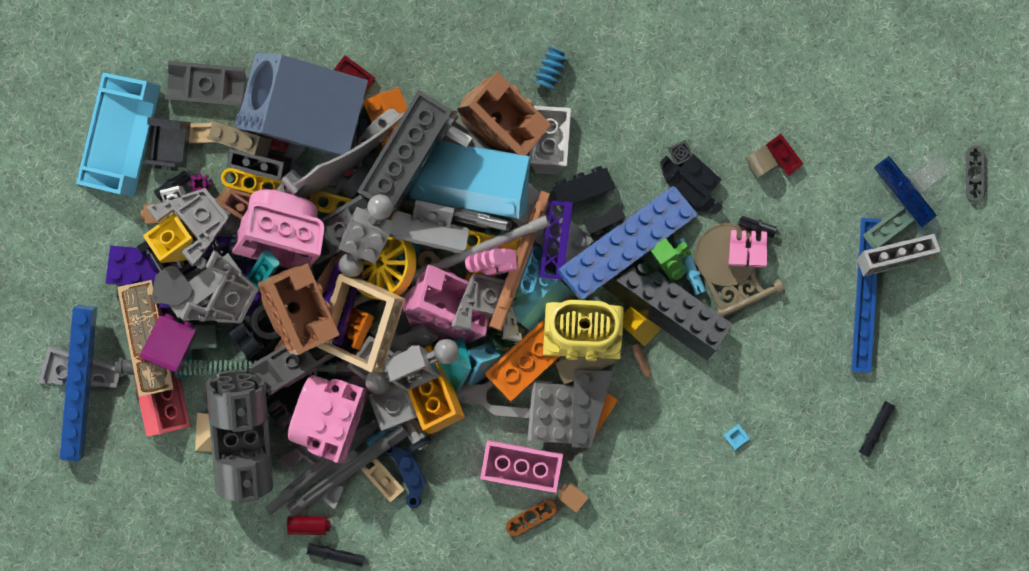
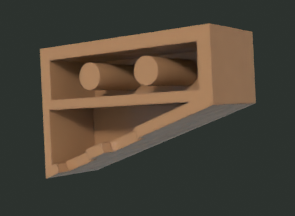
(234, 201)

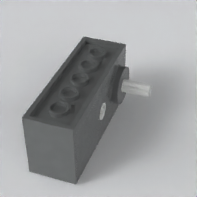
(410, 148)

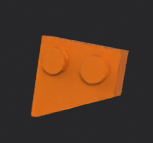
(358, 327)

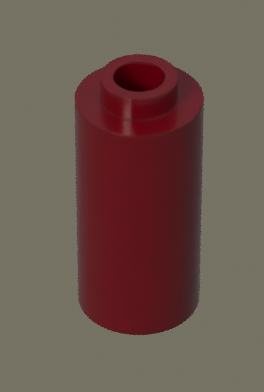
(308, 525)

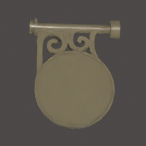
(712, 262)

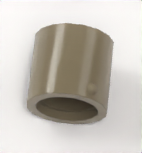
(761, 161)

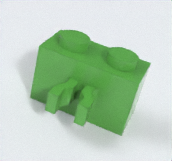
(670, 259)

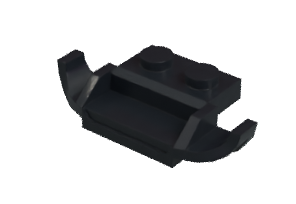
(693, 181)

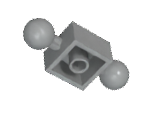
(365, 235)
(412, 367)

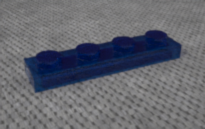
(905, 191)

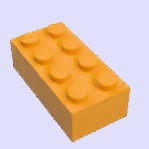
(436, 402)

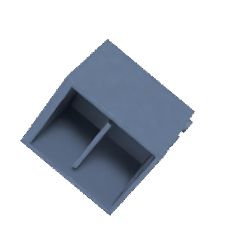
(301, 103)

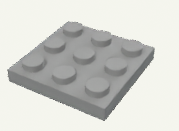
(551, 413)

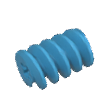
(551, 68)

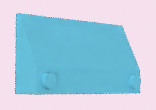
(119, 134)
(475, 180)

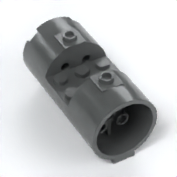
(240, 435)

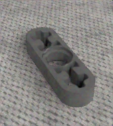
(968, 188)

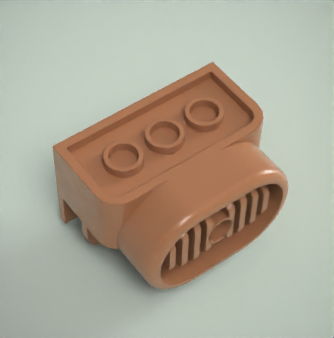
(515, 121)
(311, 318)

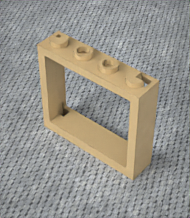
(386, 328)

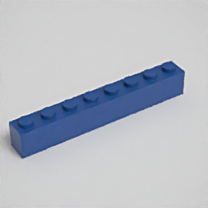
(78, 382)

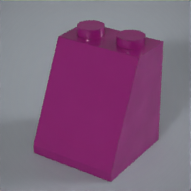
(169, 343)

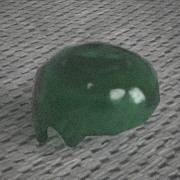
(496, 340)

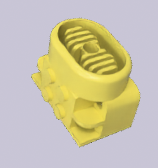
(566, 337)

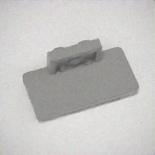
(430, 227)

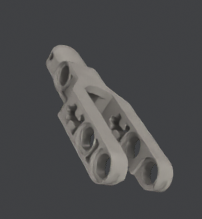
(477, 395)

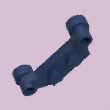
(410, 473)

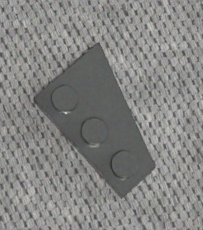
(417, 335)

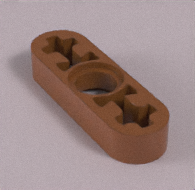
(529, 525)

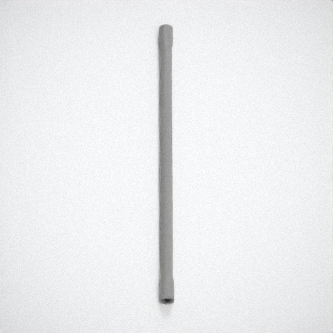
(533, 226)

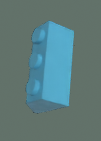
(531, 307)

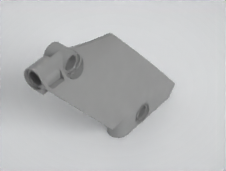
(330, 171)

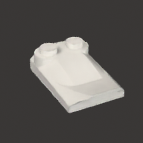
(551, 150)

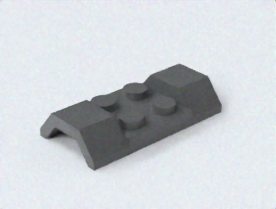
(205, 83)
(335, 226)
(285, 369)

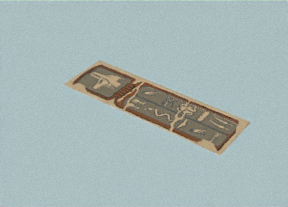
(139, 319)

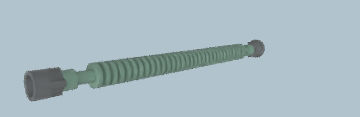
(125, 367)

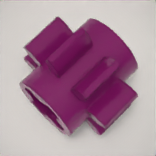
(205, 182)

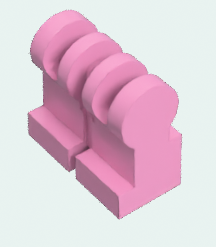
(755, 255)
(492, 262)

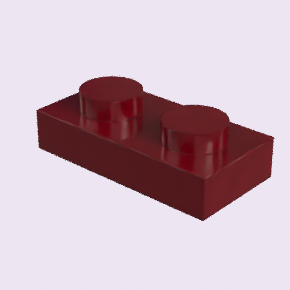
(349, 67)
(784, 154)

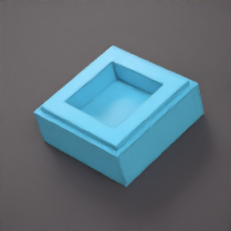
(736, 437)

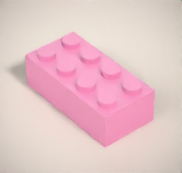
(521, 466)

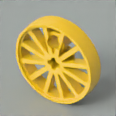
(386, 267)

